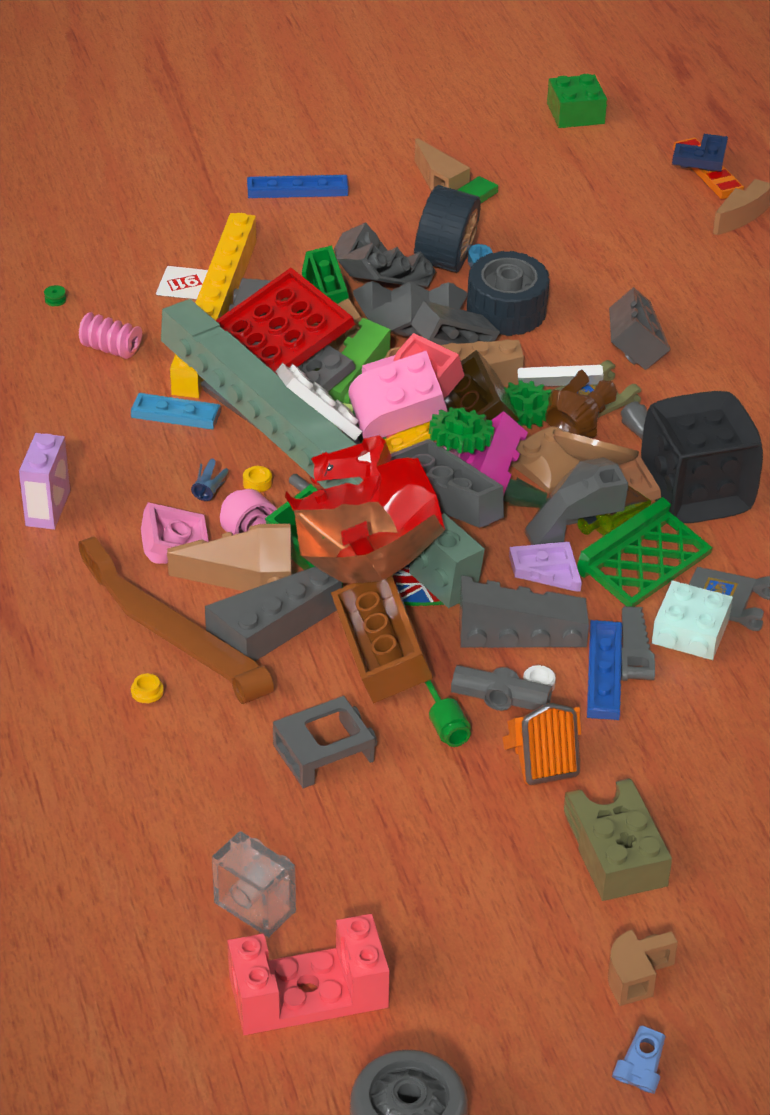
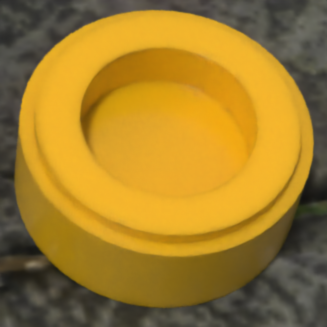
(257, 478)

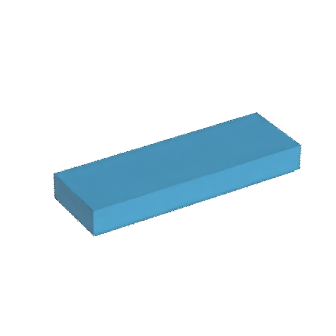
(175, 411)

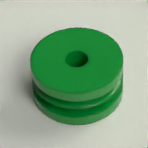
(55, 295)

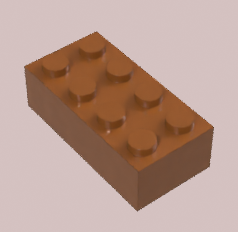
(381, 637)

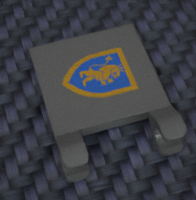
(740, 589)

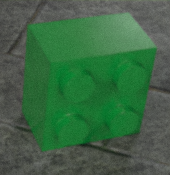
(576, 101)

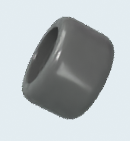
(408, 1085)

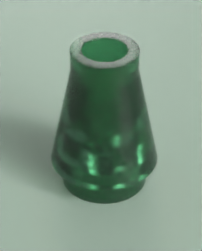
(523, 494)

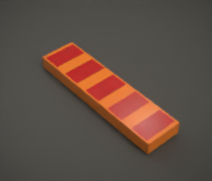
(719, 181)

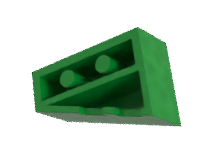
(323, 272)

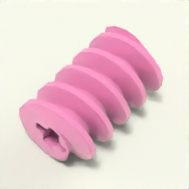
(109, 335)

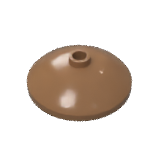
(588, 448)

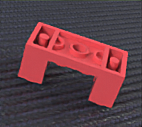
(348, 979)

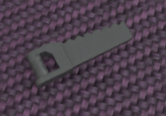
(635, 646)

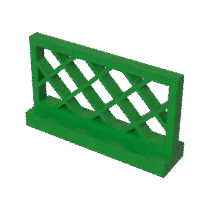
(631, 533)

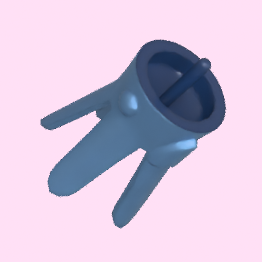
(205, 487)

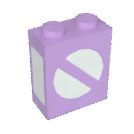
(44, 481)

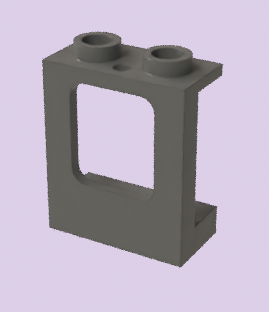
(302, 751)

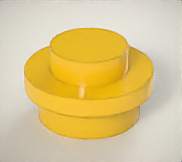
(147, 688)

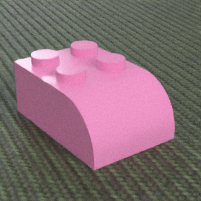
(396, 396)

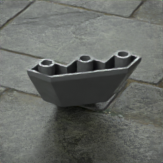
(367, 258)
(398, 307)
(586, 491)

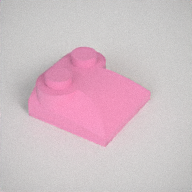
(167, 528)

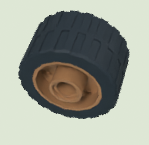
(447, 227)

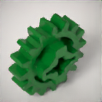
(529, 402)
(461, 430)

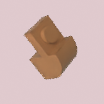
(634, 964)

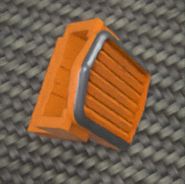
(546, 743)

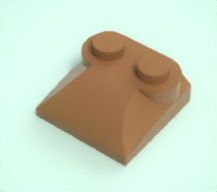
(543, 459)

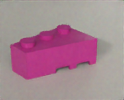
(497, 458)

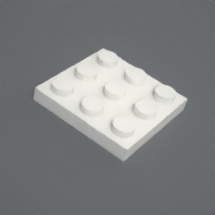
(319, 399)

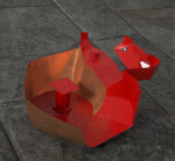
(371, 525)

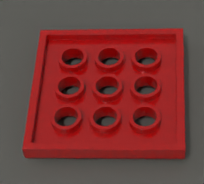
(302, 296)

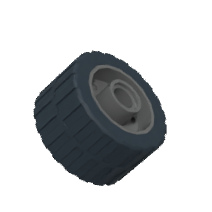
(509, 291)

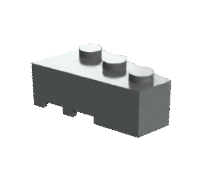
(637, 329)

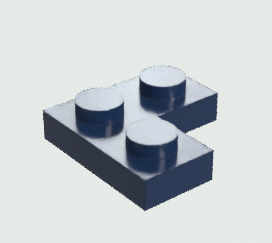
(707, 156)

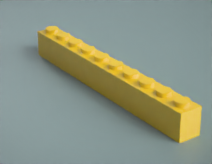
(218, 289)

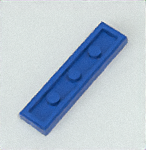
(297, 186)
(604, 670)

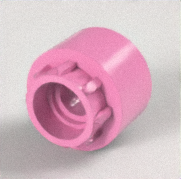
(243, 510)

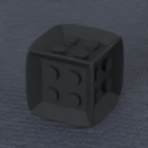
(703, 455)

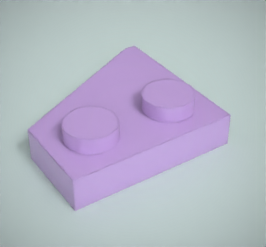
(546, 564)

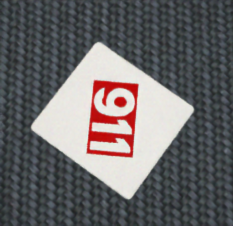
(181, 282)

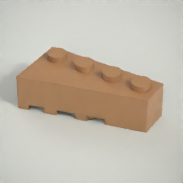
(503, 356)

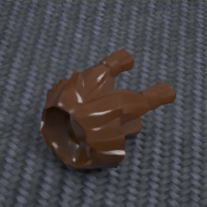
(576, 411)

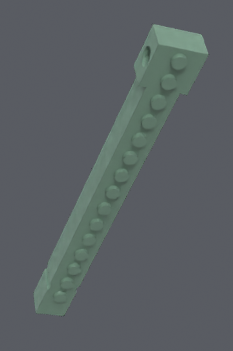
(300, 431)

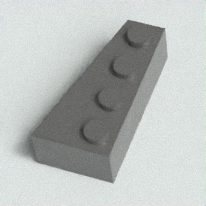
(459, 487)
(272, 613)
(519, 618)

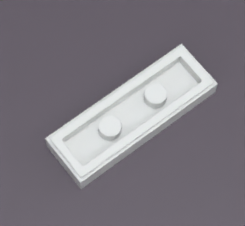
(559, 375)

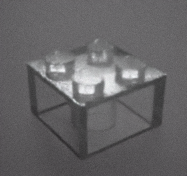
(254, 883)

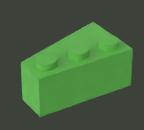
(367, 346)

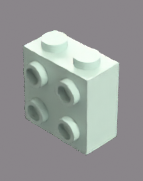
(692, 620)

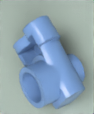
(640, 1067)

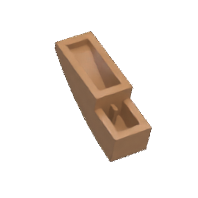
(742, 207)

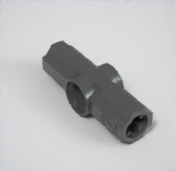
(500, 688)

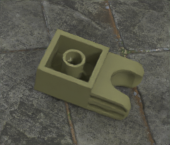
(618, 842)

